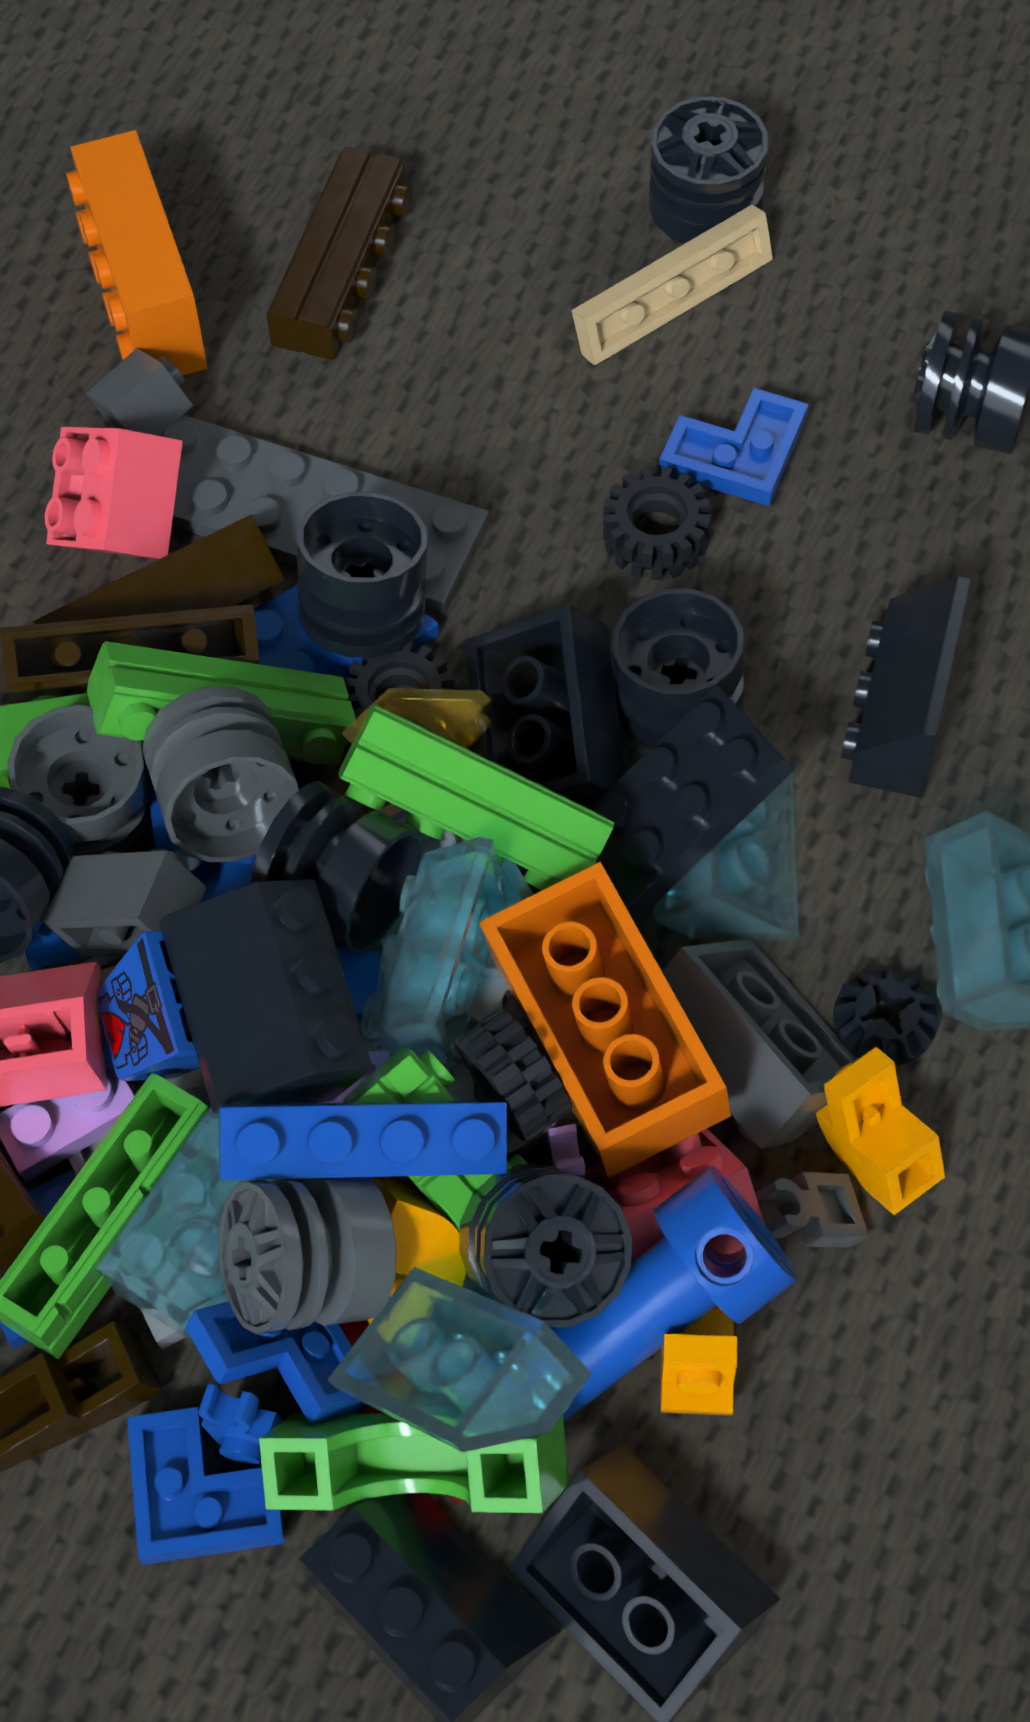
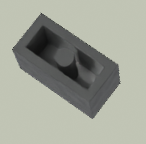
(118, 896)

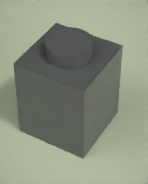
(141, 394)

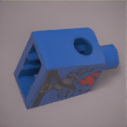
(145, 1015)

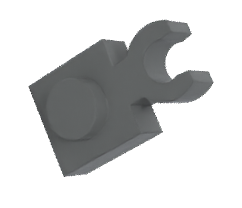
(818, 1206)

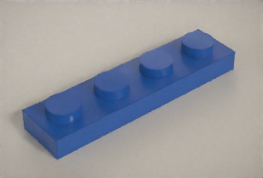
(362, 1139)

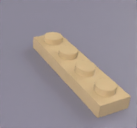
(672, 284)

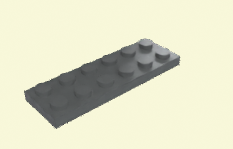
(239, 475)

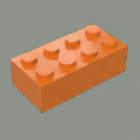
(135, 252)
(606, 1019)

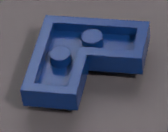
(743, 460)
(301, 1355)
(183, 1509)

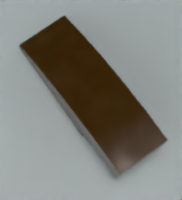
(65, 1397)

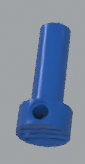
(681, 1282)

